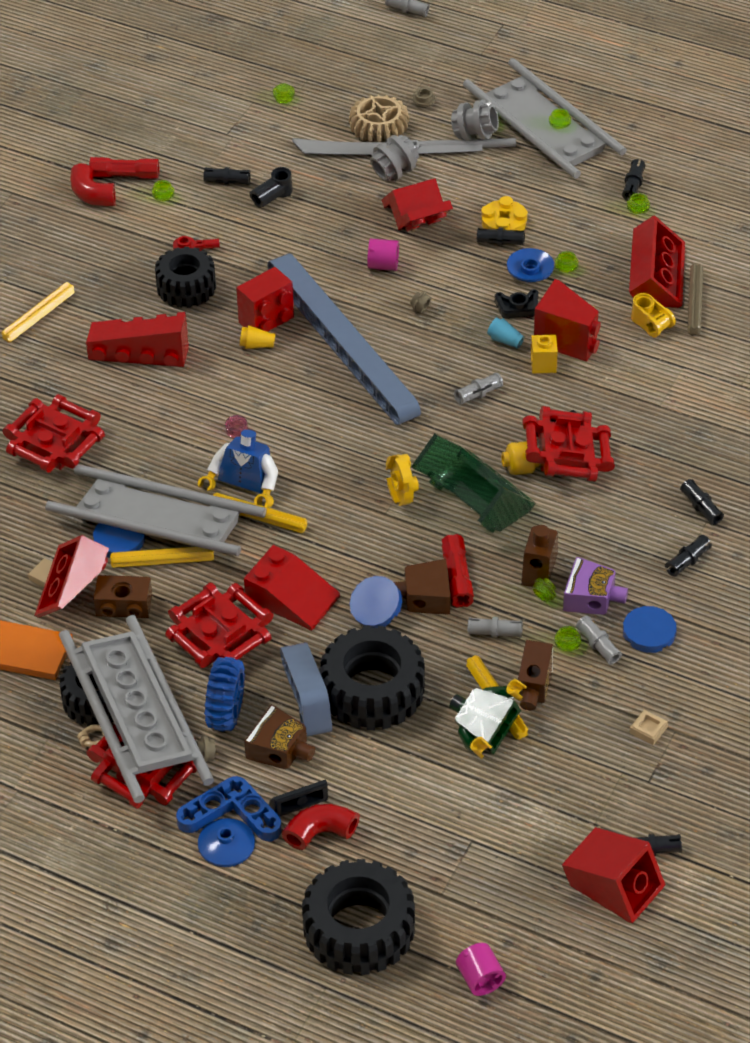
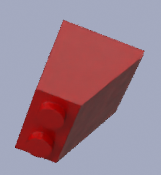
(570, 319)
(615, 872)

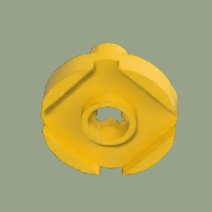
(495, 211)
(401, 483)

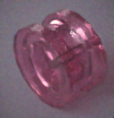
(234, 421)

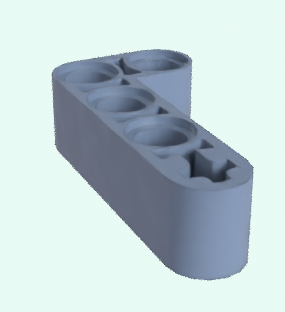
(307, 688)

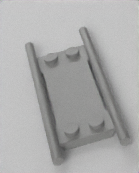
(529, 114)
(157, 515)
(138, 702)

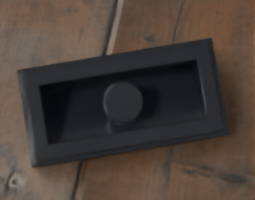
(300, 798)

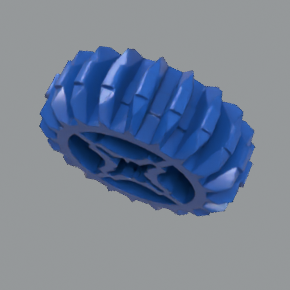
(224, 694)

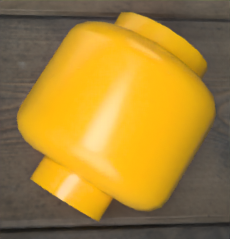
(515, 459)

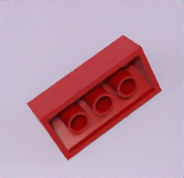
(657, 263)

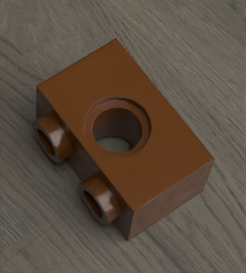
(122, 596)

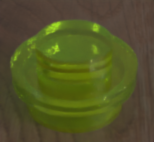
(283, 93)
(560, 118)
(162, 190)
(638, 203)
(566, 262)
(544, 589)
(567, 638)

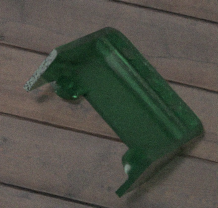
(473, 482)

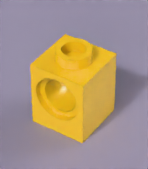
(544, 354)

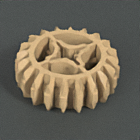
(378, 118)

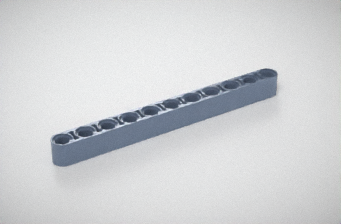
(348, 343)

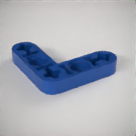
(235, 802)

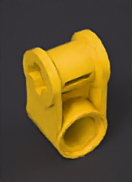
(651, 315)

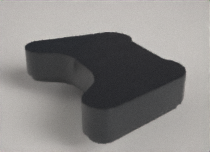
(517, 304)

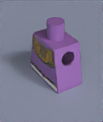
(592, 588)

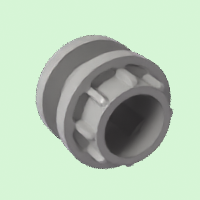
(478, 120)
(396, 156)

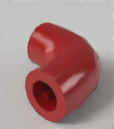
(89, 191)
(320, 819)

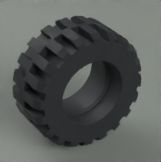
(373, 704)
(365, 947)

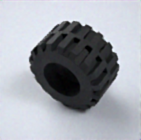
(185, 277)
(75, 699)

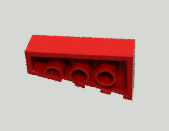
(140, 341)

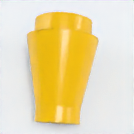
(256, 338)

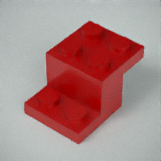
(417, 205)

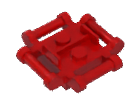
(51, 436)
(567, 444)
(218, 625)
(148, 780)

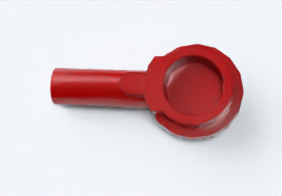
(185, 241)

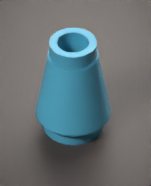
(505, 333)

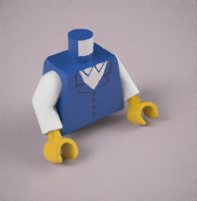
(246, 466)

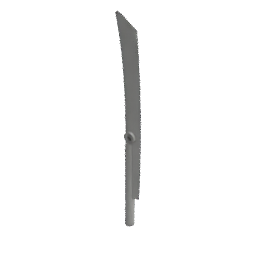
(431, 146)

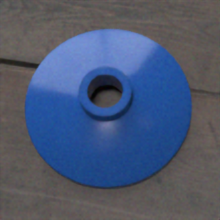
(530, 265)
(230, 850)

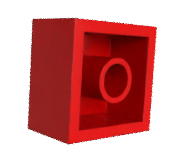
(265, 300)

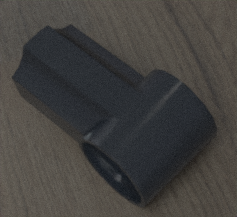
(277, 186)

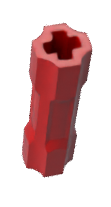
(140, 168)
(459, 581)

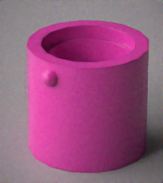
(383, 254)
(480, 969)

